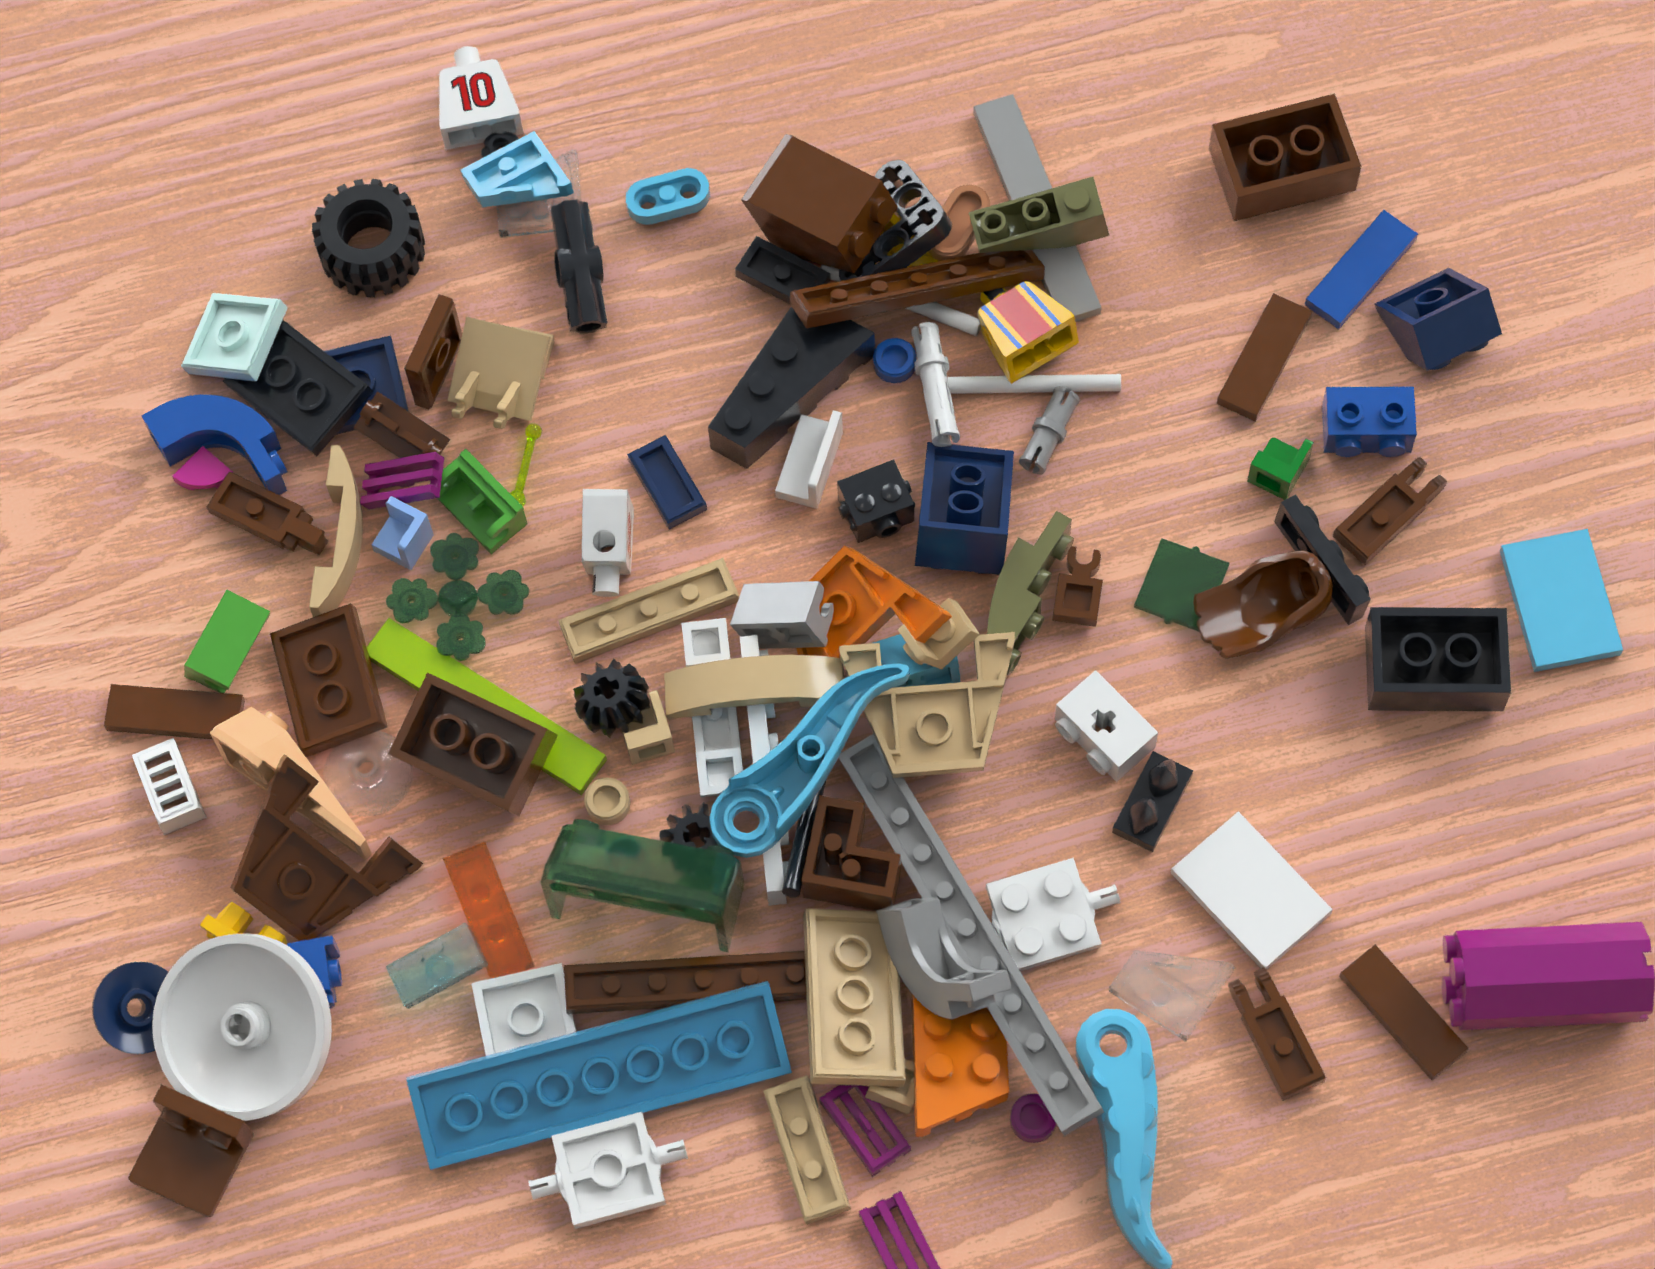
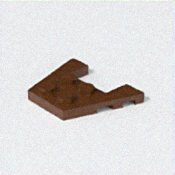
(297, 877)

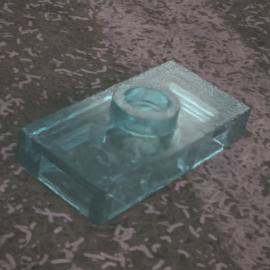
(436, 965)

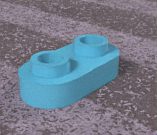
(666, 194)

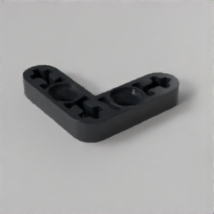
(924, 220)

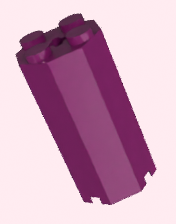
(1548, 976)

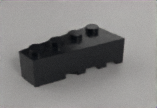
(786, 381)

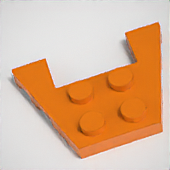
(866, 600)

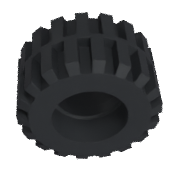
(364, 208)

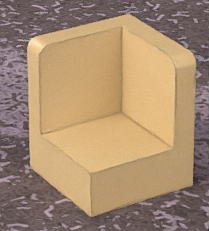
(652, 737)

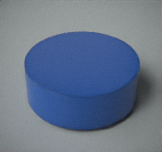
(894, 360)

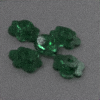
(457, 597)

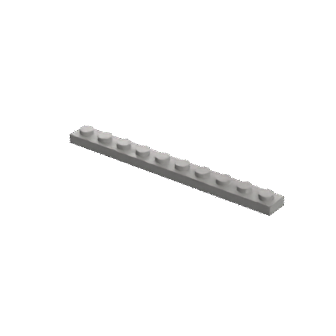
(972, 936)

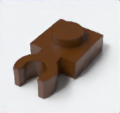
(1078, 594)

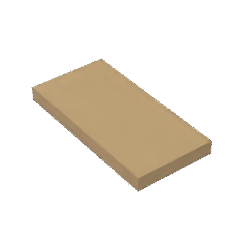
(852, 1001)

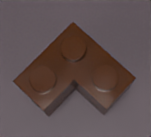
(841, 869)

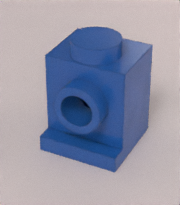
(318, 955)

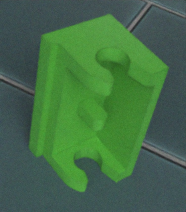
(480, 502)
(225, 642)

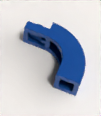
(217, 422)

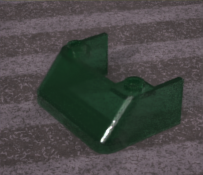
(644, 876)

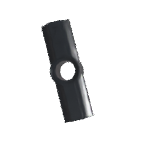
(578, 266)

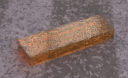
(488, 911)

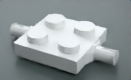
(1047, 913)
(608, 1170)

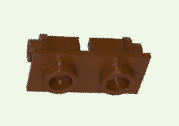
(398, 429)

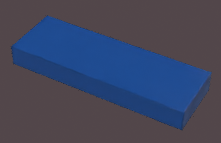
(1361, 269)

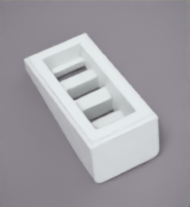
(179, 815)

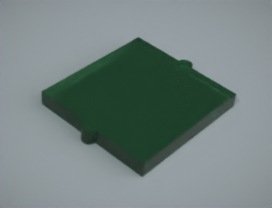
(1174, 580)

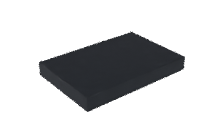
(303, 390)

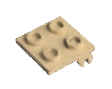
(498, 370)

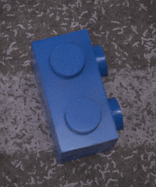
(1369, 420)

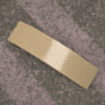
(333, 582)
(749, 682)

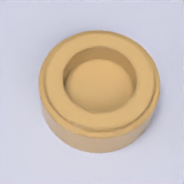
(607, 801)

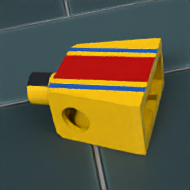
(1025, 328)

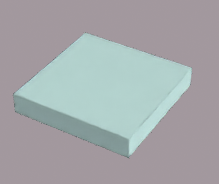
(234, 336)

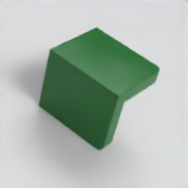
(1279, 467)

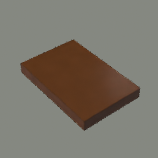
(328, 680)

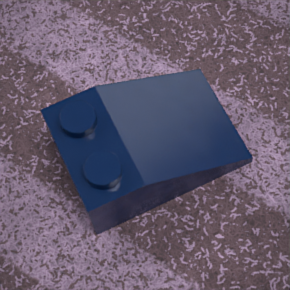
(965, 509)

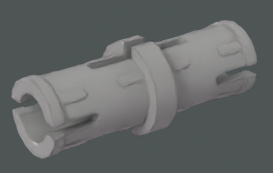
(1049, 430)

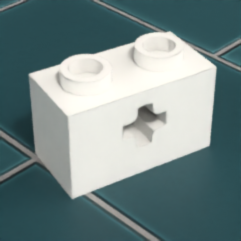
(1101, 705)

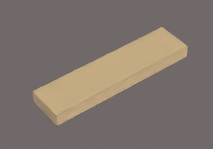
(649, 610)

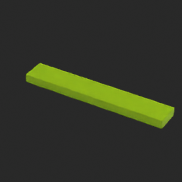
(411, 657)

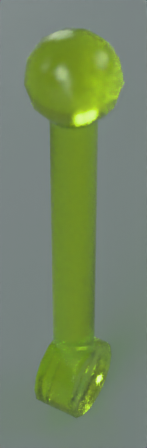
(533, 432)

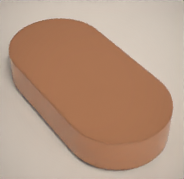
(957, 207)

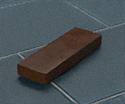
(1264, 357)
(169, 711)
(1403, 1012)

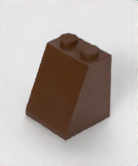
(818, 205)

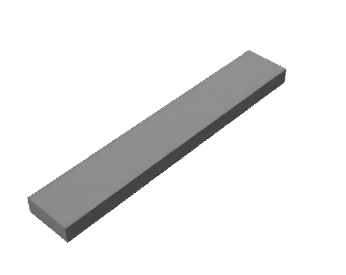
(1024, 175)

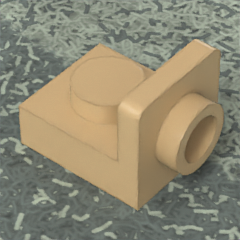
(945, 642)

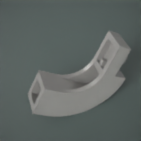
(931, 965)

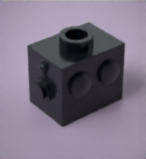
(876, 501)

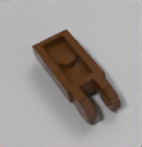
(1387, 512)
(1278, 1037)

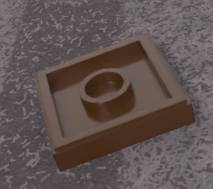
(434, 352)

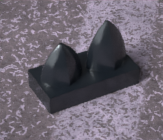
(1152, 801)

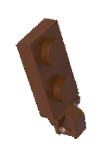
(265, 515)

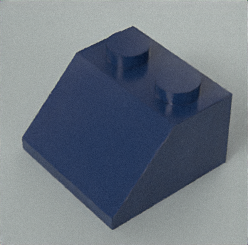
(1440, 318)

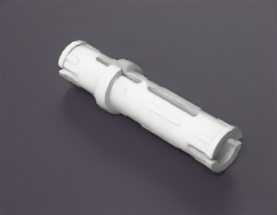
(933, 371)

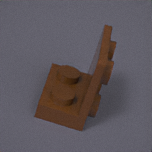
(190, 1152)

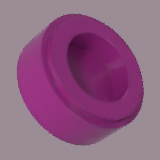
(1031, 1119)

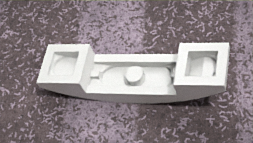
(715, 734)

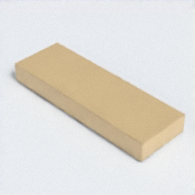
(807, 1150)

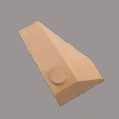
(253, 748)

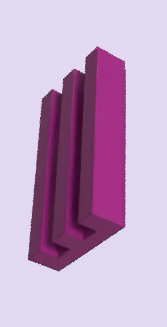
(403, 473)
(887, 1156)
(883, 1208)

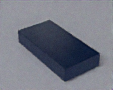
(667, 482)

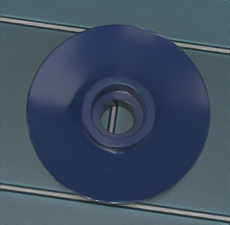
(110, 1004)

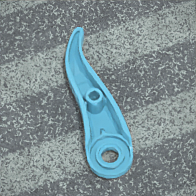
(794, 771)
(1128, 1125)

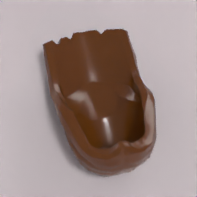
(1263, 603)

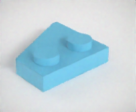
(517, 174)

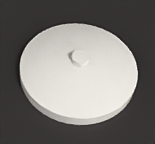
(242, 1025)

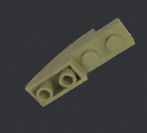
(1023, 575)

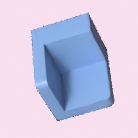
(403, 534)

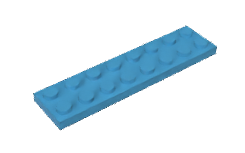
(598, 1075)

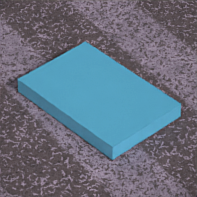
(1561, 600)

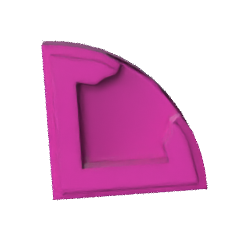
(201, 471)

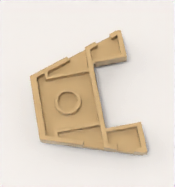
(937, 725)

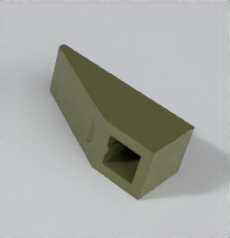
(1042, 220)

